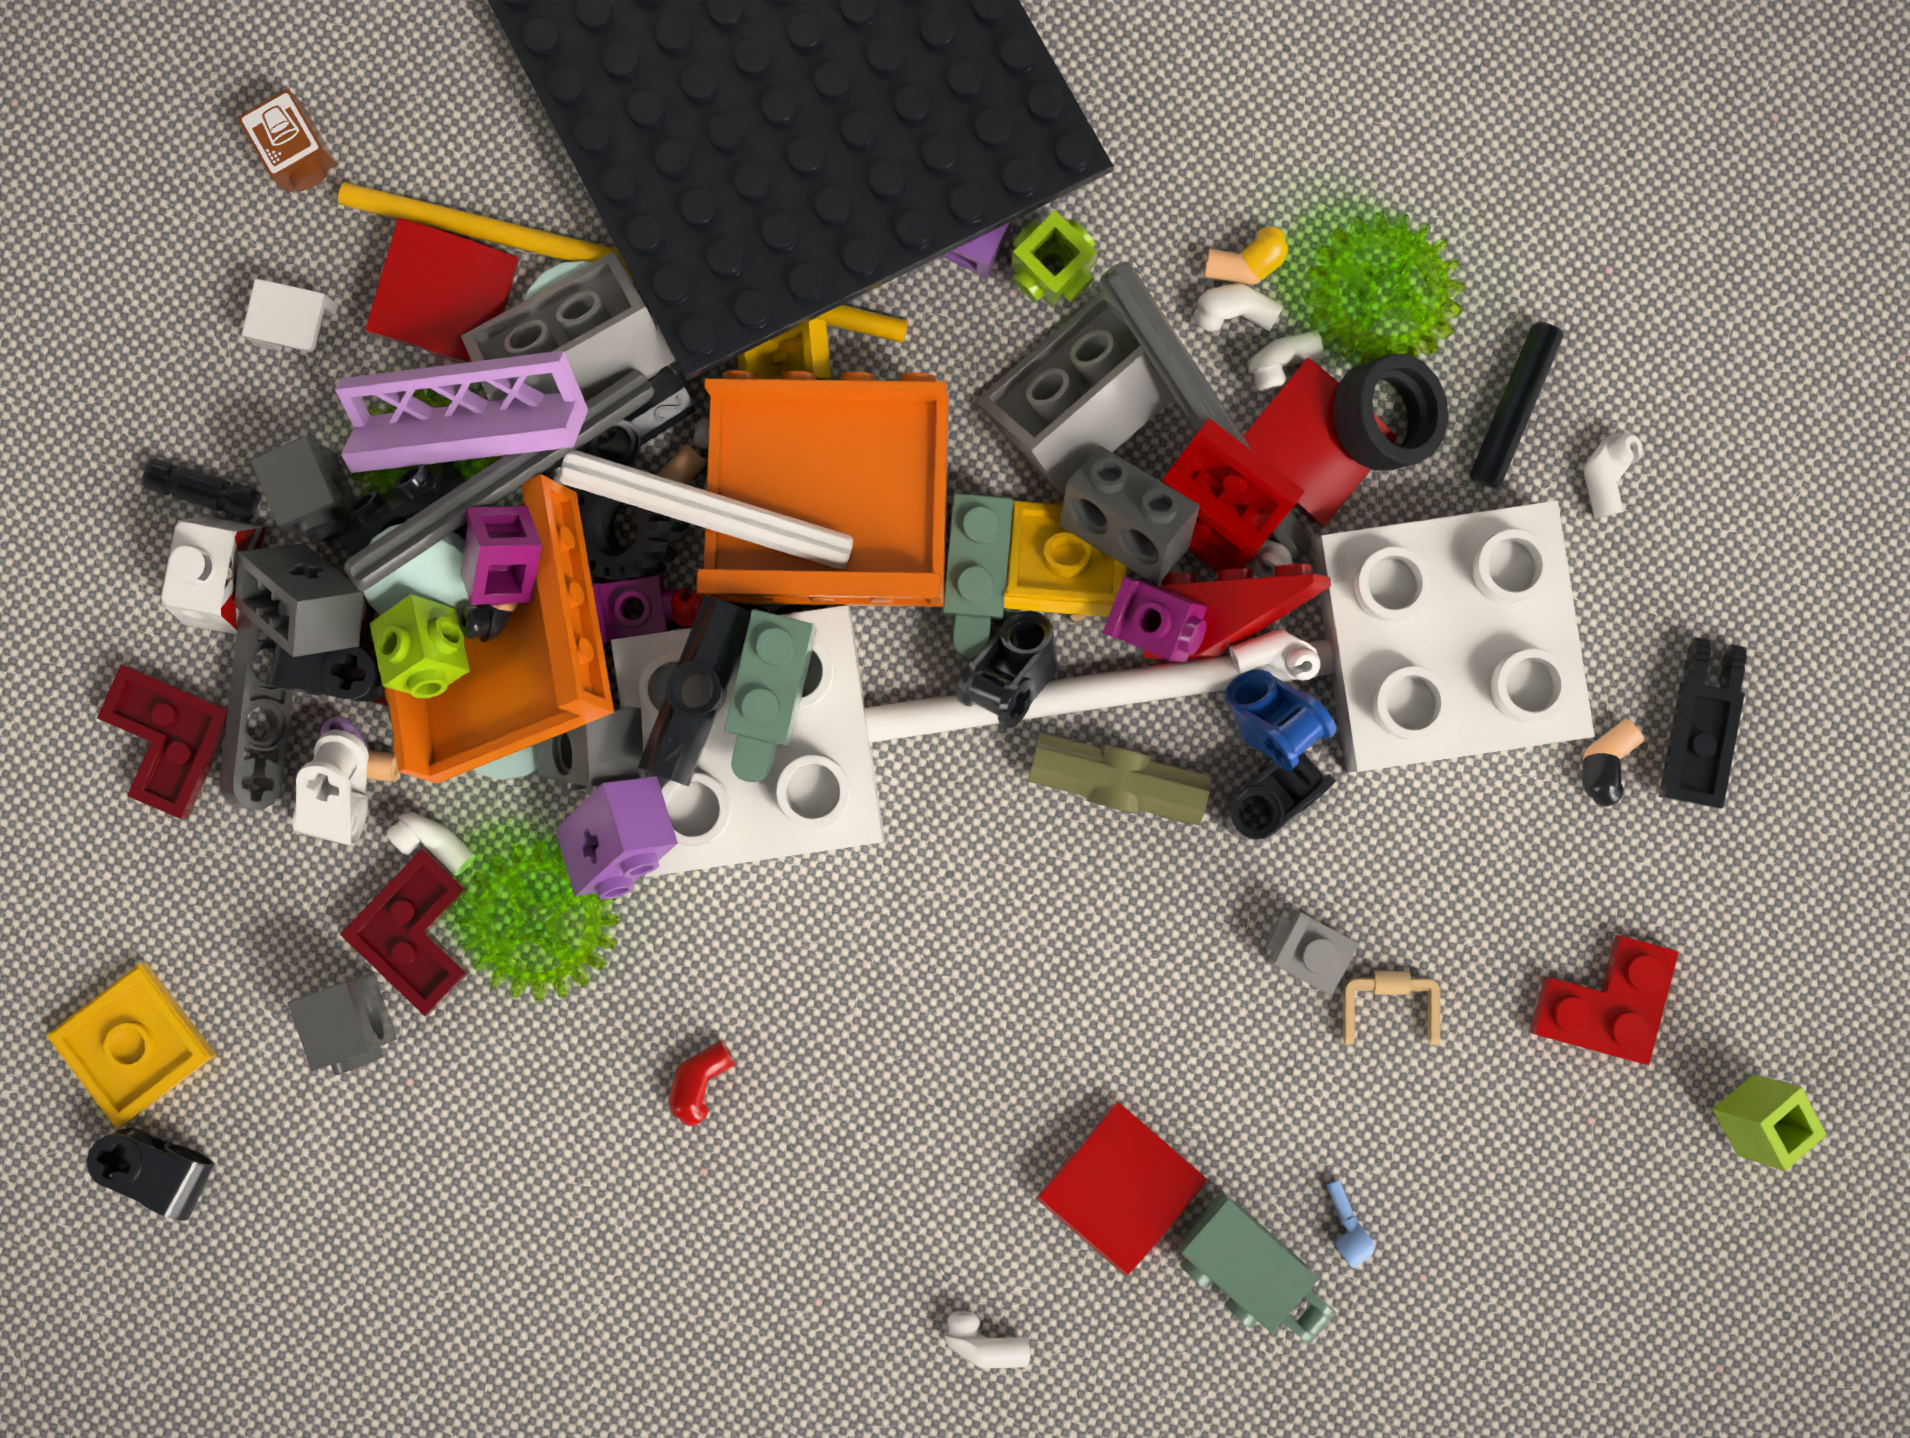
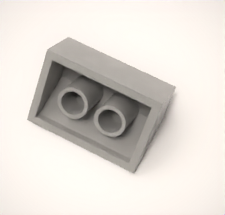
(590, 317)
(1077, 393)

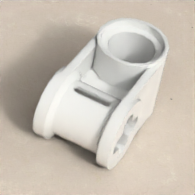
(333, 790)

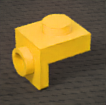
(796, 350)

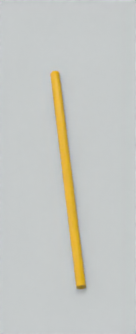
(562, 247)

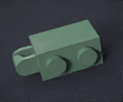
(977, 569)
(768, 691)
(1252, 1269)

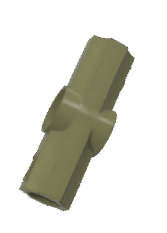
(1119, 779)

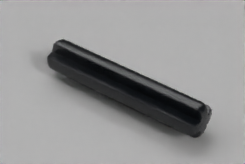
(1516, 404)

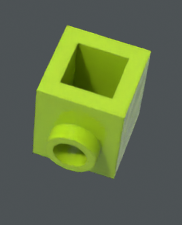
(1769, 1122)

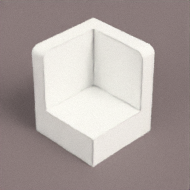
(285, 316)

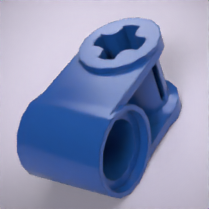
(1277, 716)

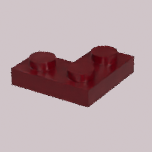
(181, 732)
(396, 934)

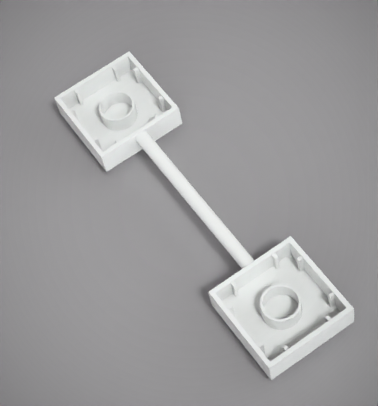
(1434, 647)

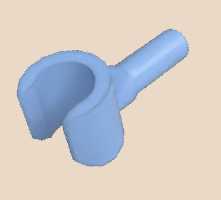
(1355, 1244)

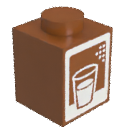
(288, 142)

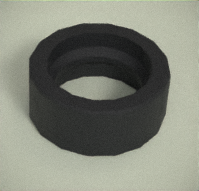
(1425, 411)

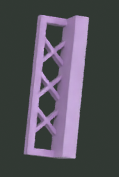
(465, 430)

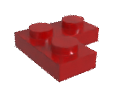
(1621, 1016)

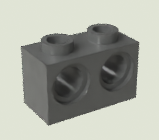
(1128, 515)

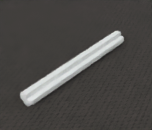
(706, 509)

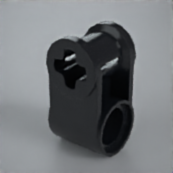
(1011, 668)
(328, 673)
(1281, 793)
(161, 1176)

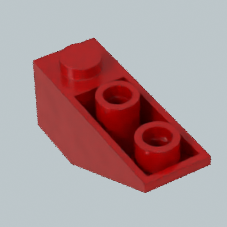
(1242, 604)

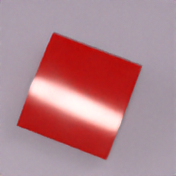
(438, 289)
(1302, 444)
(1237, 496)
(1121, 1189)

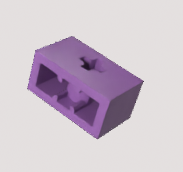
(616, 837)

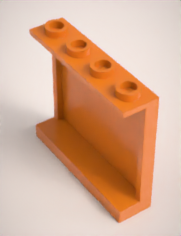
(842, 458)
(530, 680)

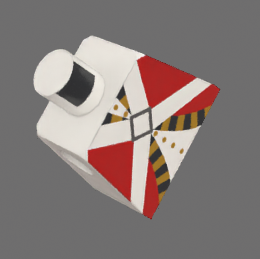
(204, 571)

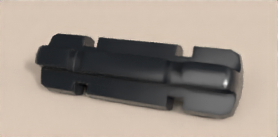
(200, 488)

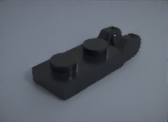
(1704, 728)

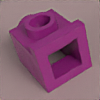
(500, 555)
(611, 600)
(1134, 613)

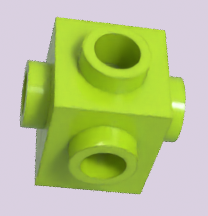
(1055, 240)
(419, 647)

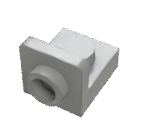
(1310, 950)

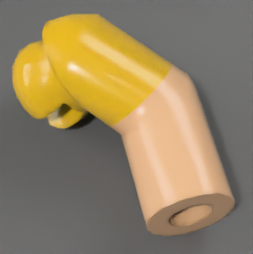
(1251, 264)

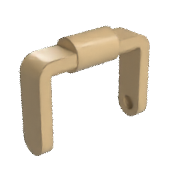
(1391, 984)

